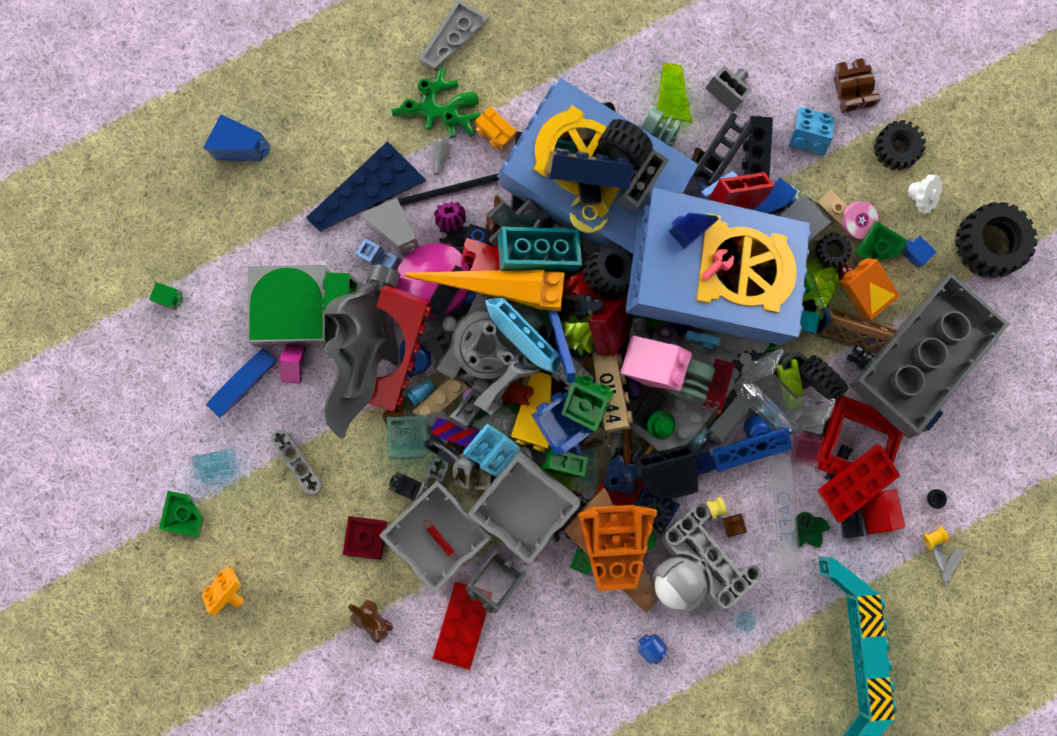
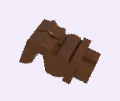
(855, 81)

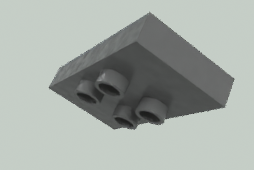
(929, 355)

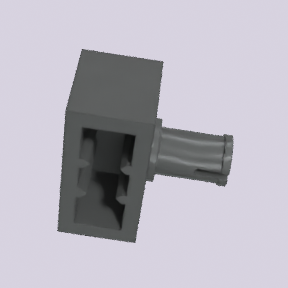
(729, 87)

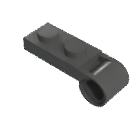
(467, 411)

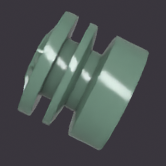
(661, 130)
(692, 385)

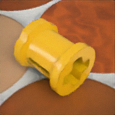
(935, 538)

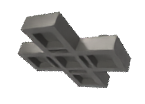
(506, 217)

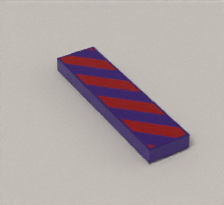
(450, 432)

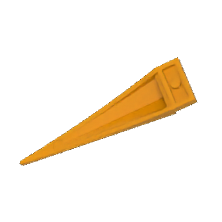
(527, 287)

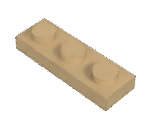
(442, 397)

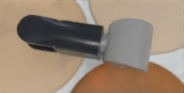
(449, 455)

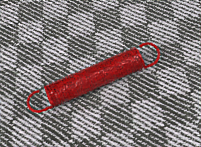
(440, 540)

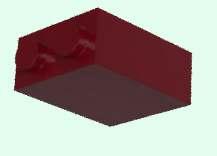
(610, 327)

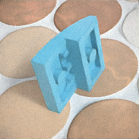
(491, 450)

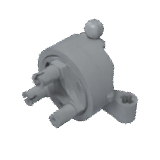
(477, 344)

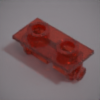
(517, 394)

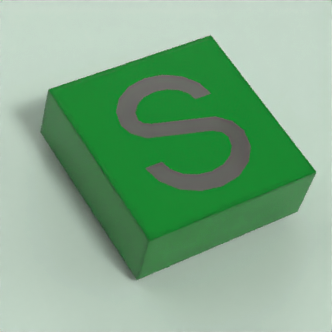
(581, 562)

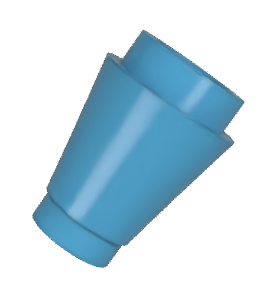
(419, 392)

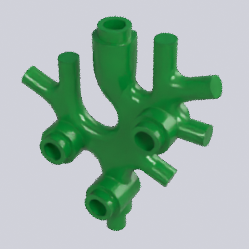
(432, 110)

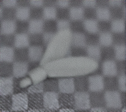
(949, 565)

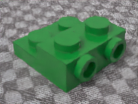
(587, 402)

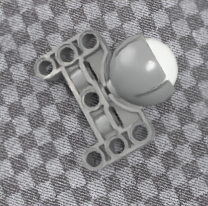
(691, 575)

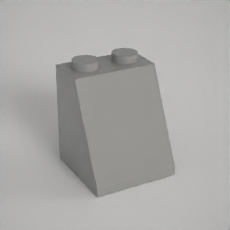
(808, 211)
(392, 225)

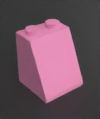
(656, 363)

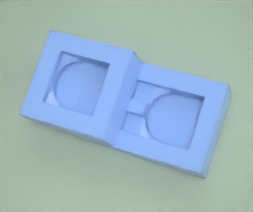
(376, 255)

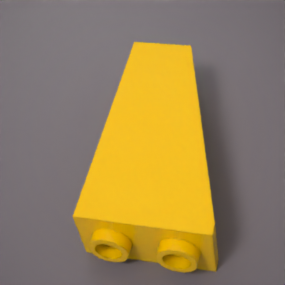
(525, 427)

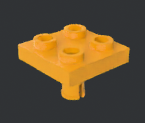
(222, 591)

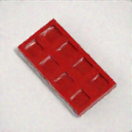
(858, 483)
(460, 629)

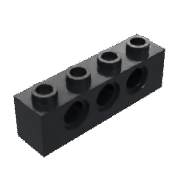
(762, 127)

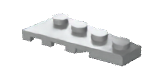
(453, 33)

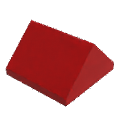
(883, 513)

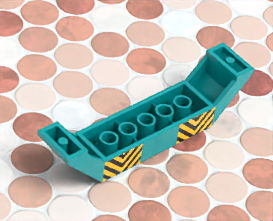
(868, 649)

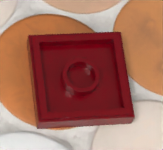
(363, 537)

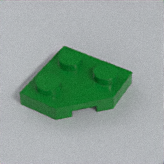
(880, 243)
(181, 515)

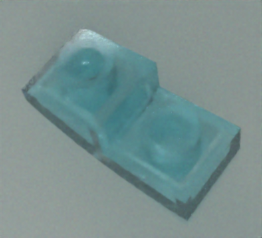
(698, 439)

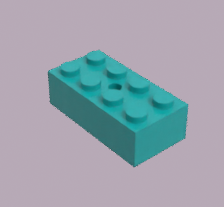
(539, 249)

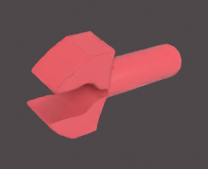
(717, 264)

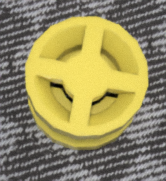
(716, 507)

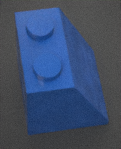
(235, 142)

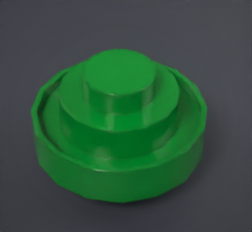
(661, 425)

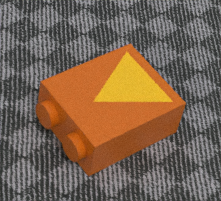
(869, 288)

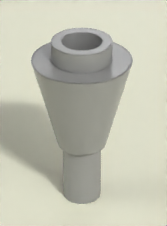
(441, 150)

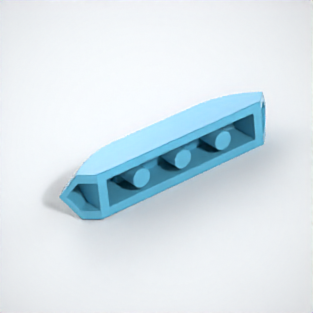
(523, 335)

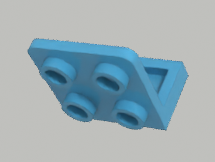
(812, 131)

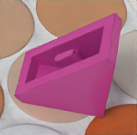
(292, 363)

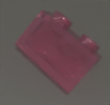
(806, 448)

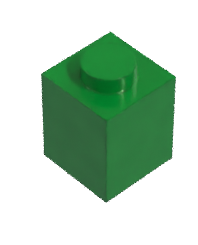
(166, 296)

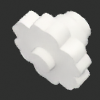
(926, 193)

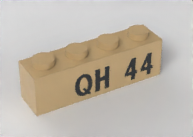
(608, 373)

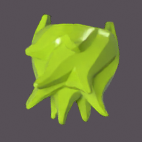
(578, 334)

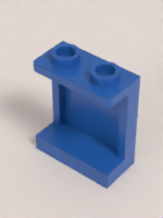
(558, 429)

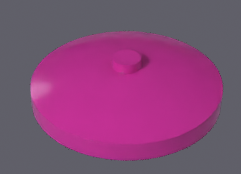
(431, 258)

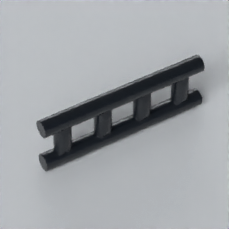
(733, 148)

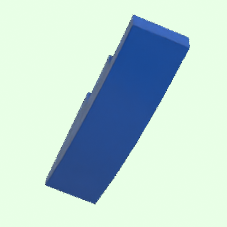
(241, 382)

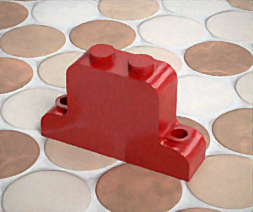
(481, 256)

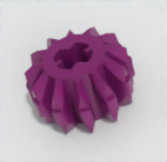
(450, 216)

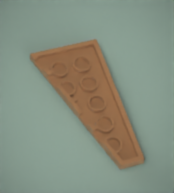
(645, 593)

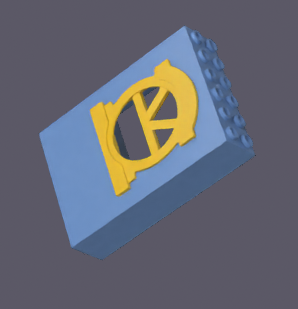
(524, 176)
(669, 281)

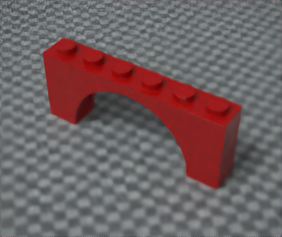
(410, 315)

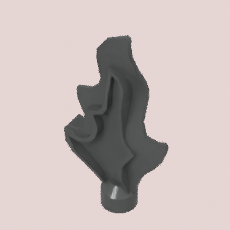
(360, 343)

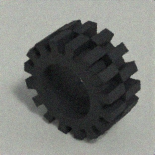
(840, 242)

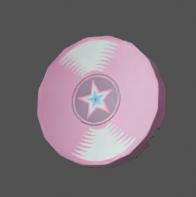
(859, 219)

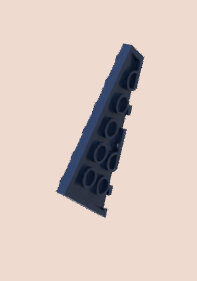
(372, 183)

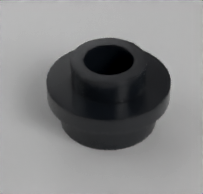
(942, 498)

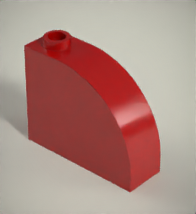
(743, 190)

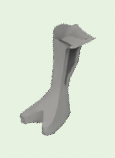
(518, 368)

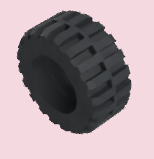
(1013, 223)

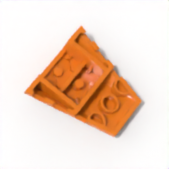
(617, 543)

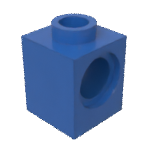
(918, 251)

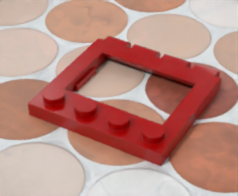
(859, 413)

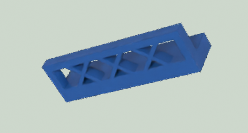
(749, 449)

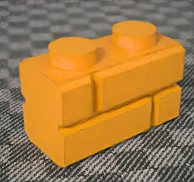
(495, 129)

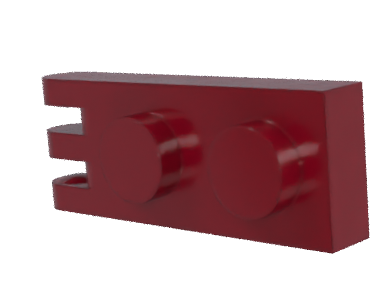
(719, 385)

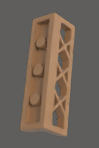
(859, 325)

